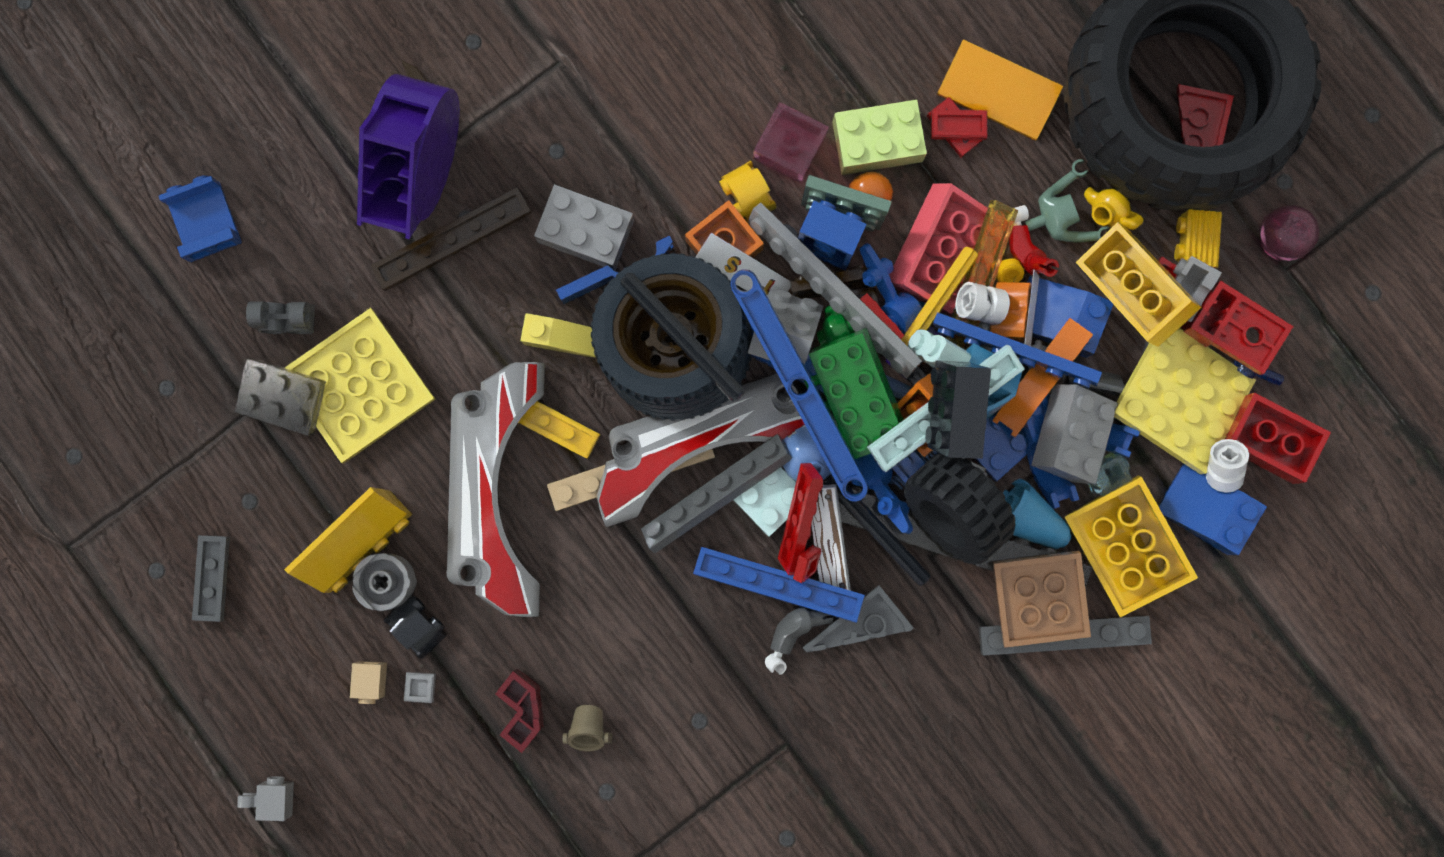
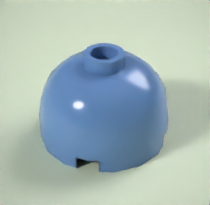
(803, 450)

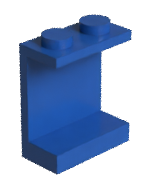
(201, 218)

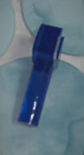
(1269, 375)

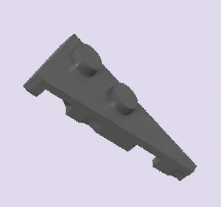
(876, 620)

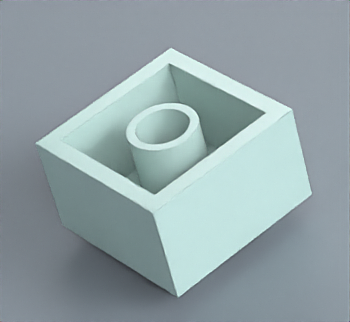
(768, 501)

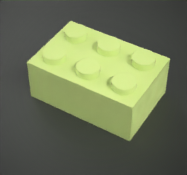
(879, 137)

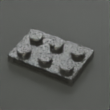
(280, 396)

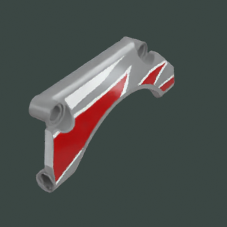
(662, 445)
(474, 519)

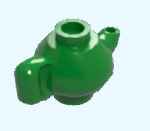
(834, 327)

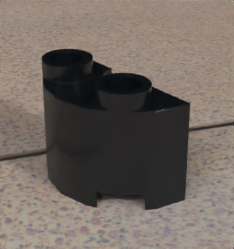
(414, 628)

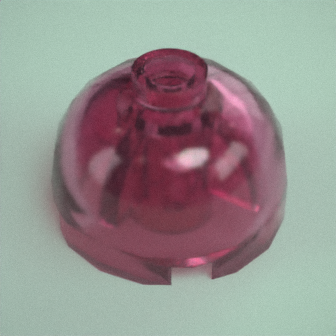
(1289, 233)

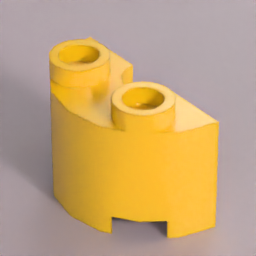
(748, 189)

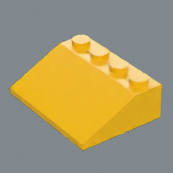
(350, 540)
(1130, 546)

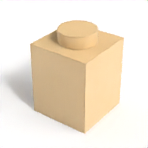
(368, 681)

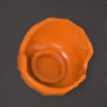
(873, 184)

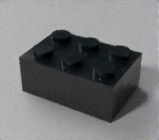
(958, 409)

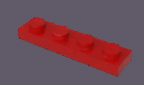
(800, 516)

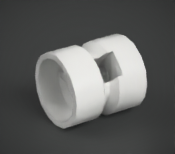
(982, 303)
(1227, 465)

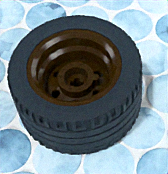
(683, 287)

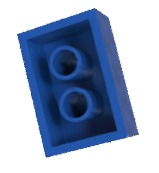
(831, 233)

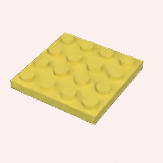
(366, 385)
(1183, 398)

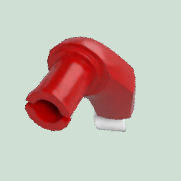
(1026, 252)

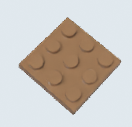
(1042, 599)

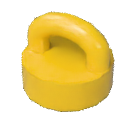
(1010, 271)

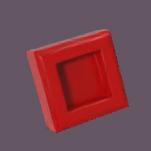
(807, 563)

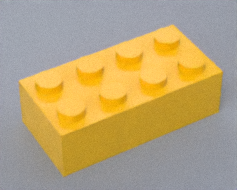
(1138, 285)

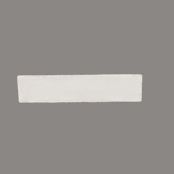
(1032, 305)

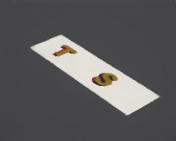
(732, 260)

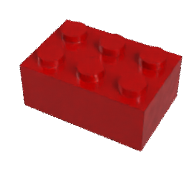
(1278, 438)

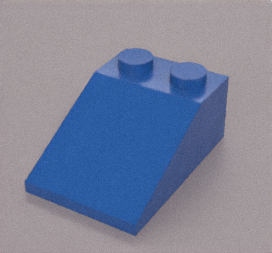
(1059, 303)
(1211, 515)

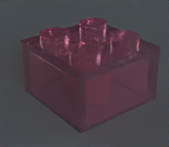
(790, 142)

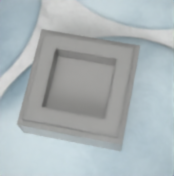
(419, 687)

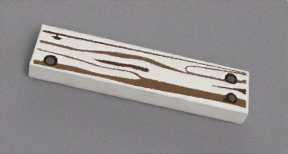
(829, 537)

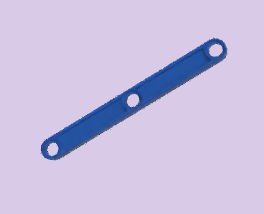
(791, 367)

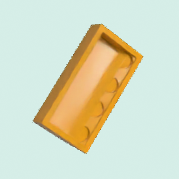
(1004, 89)

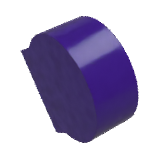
(406, 153)

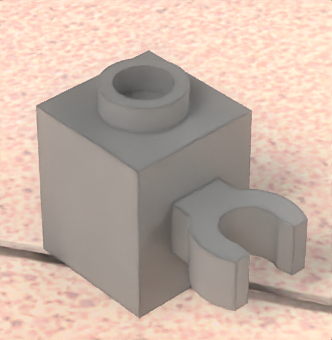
(271, 801)

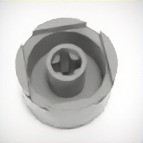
(368, 579)

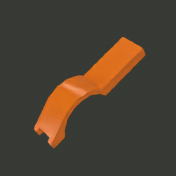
(1037, 382)

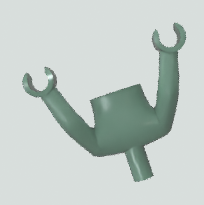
(1061, 213)

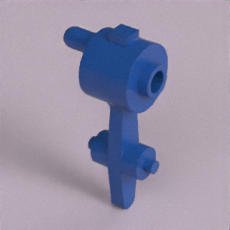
(900, 307)
(888, 501)

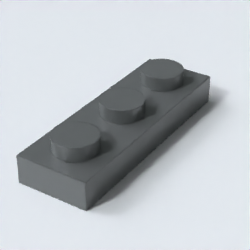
(210, 578)

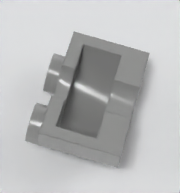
(1196, 278)

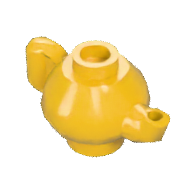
(1112, 207)

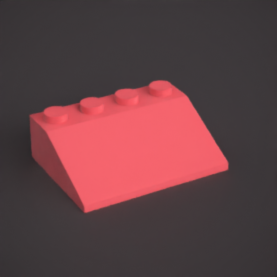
(939, 234)

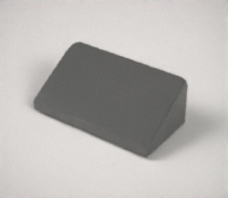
(1108, 383)

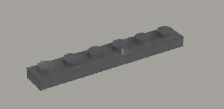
(716, 493)
(1104, 633)

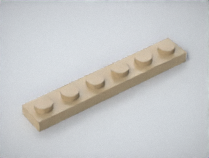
(585, 485)

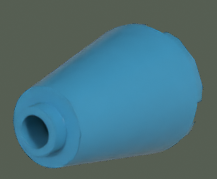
(1035, 517)

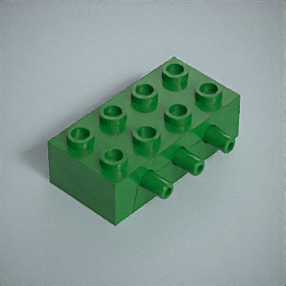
(856, 390)

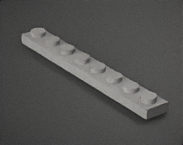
(833, 290)

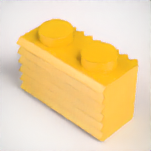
(1199, 236)

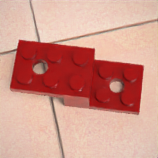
(1225, 321)

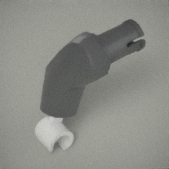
(788, 630)

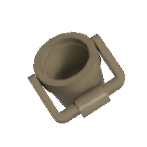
(587, 729)

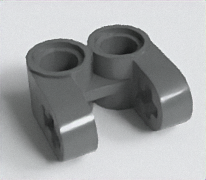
(281, 318)

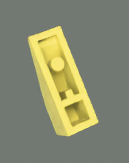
(557, 335)

